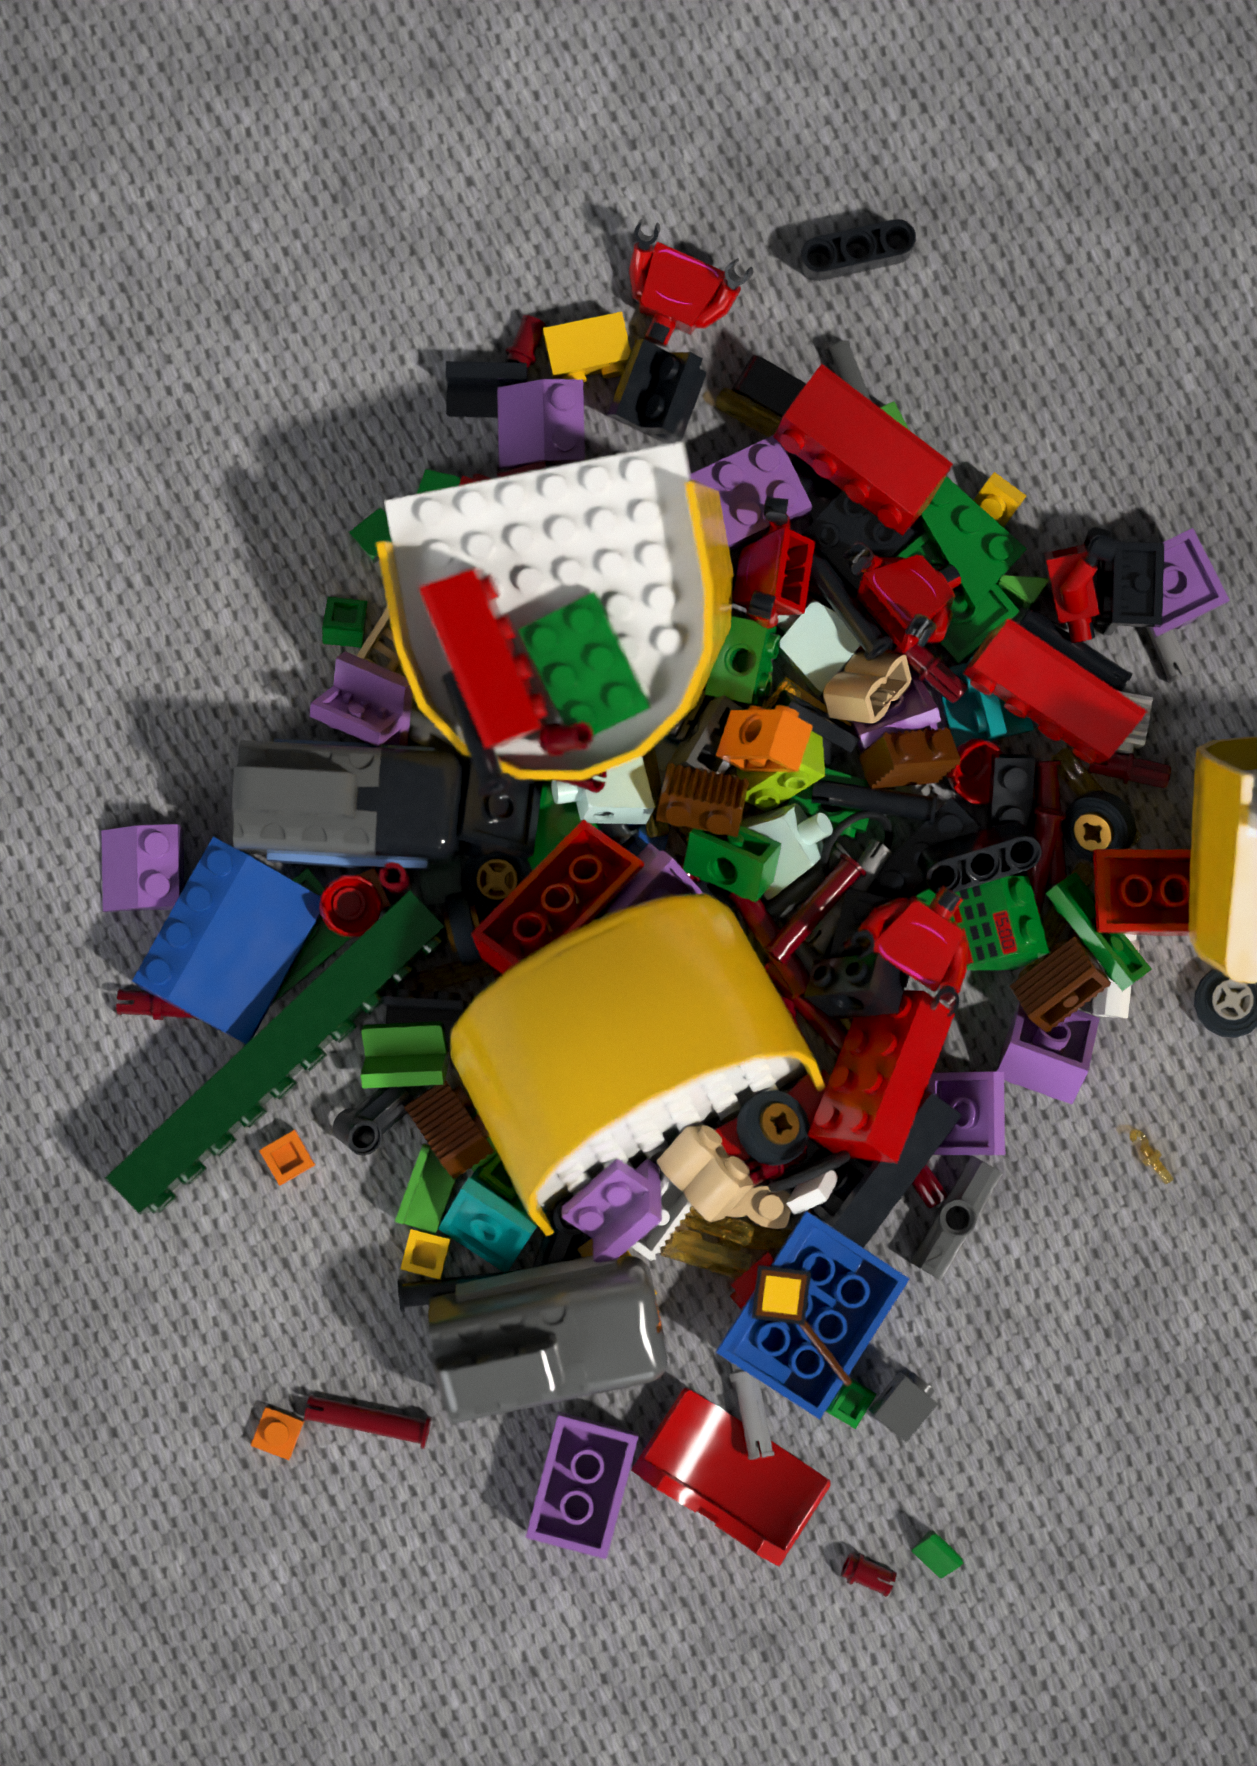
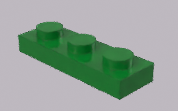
(1113, 951)

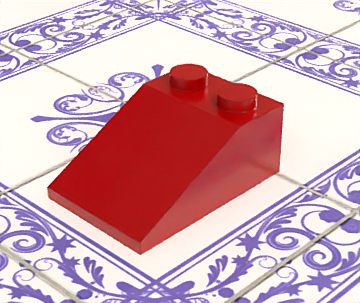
(1142, 891)

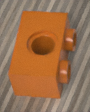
(764, 739)

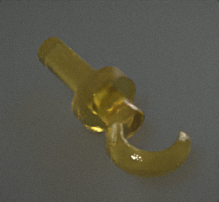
(1151, 1157)

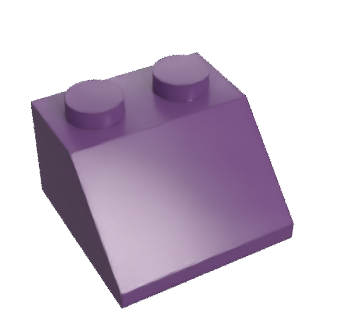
(541, 423)
(142, 867)
(1049, 1061)

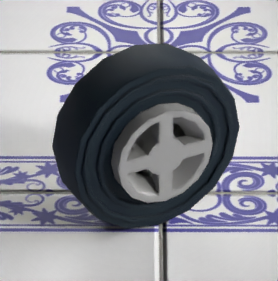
(1213, 1007)

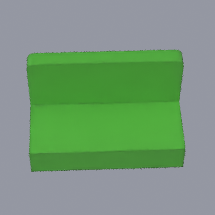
(404, 1054)
(426, 1193)

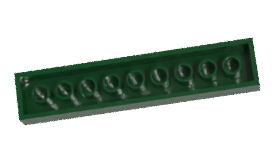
(276, 1055)

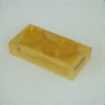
(719, 1257)

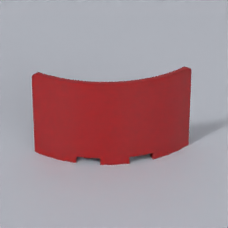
(704, 1465)

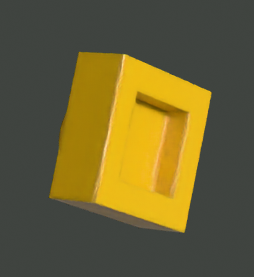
(999, 499)
(425, 1254)

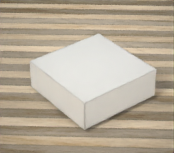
(812, 1192)

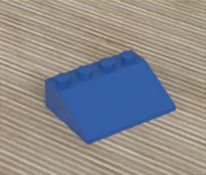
(229, 941)
(845, 1308)

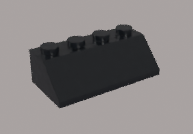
(870, 1188)

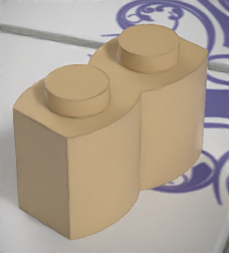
(867, 687)
(705, 1172)
(764, 1207)

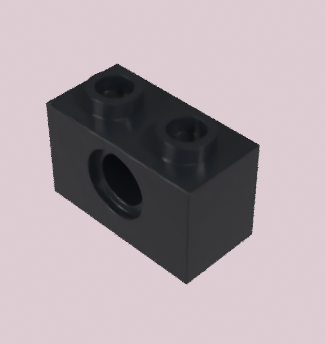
(855, 987)

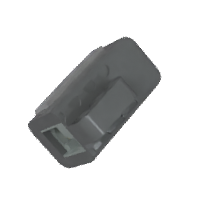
(546, 1336)

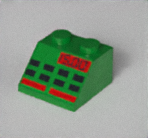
(1001, 924)

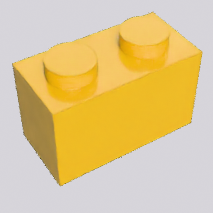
(588, 347)

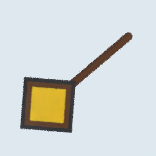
(783, 1297)

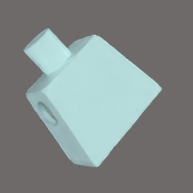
(816, 645)
(621, 801)
(799, 840)

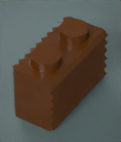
(909, 758)
(702, 800)
(1059, 983)
(449, 1128)

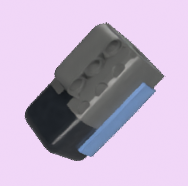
(346, 803)

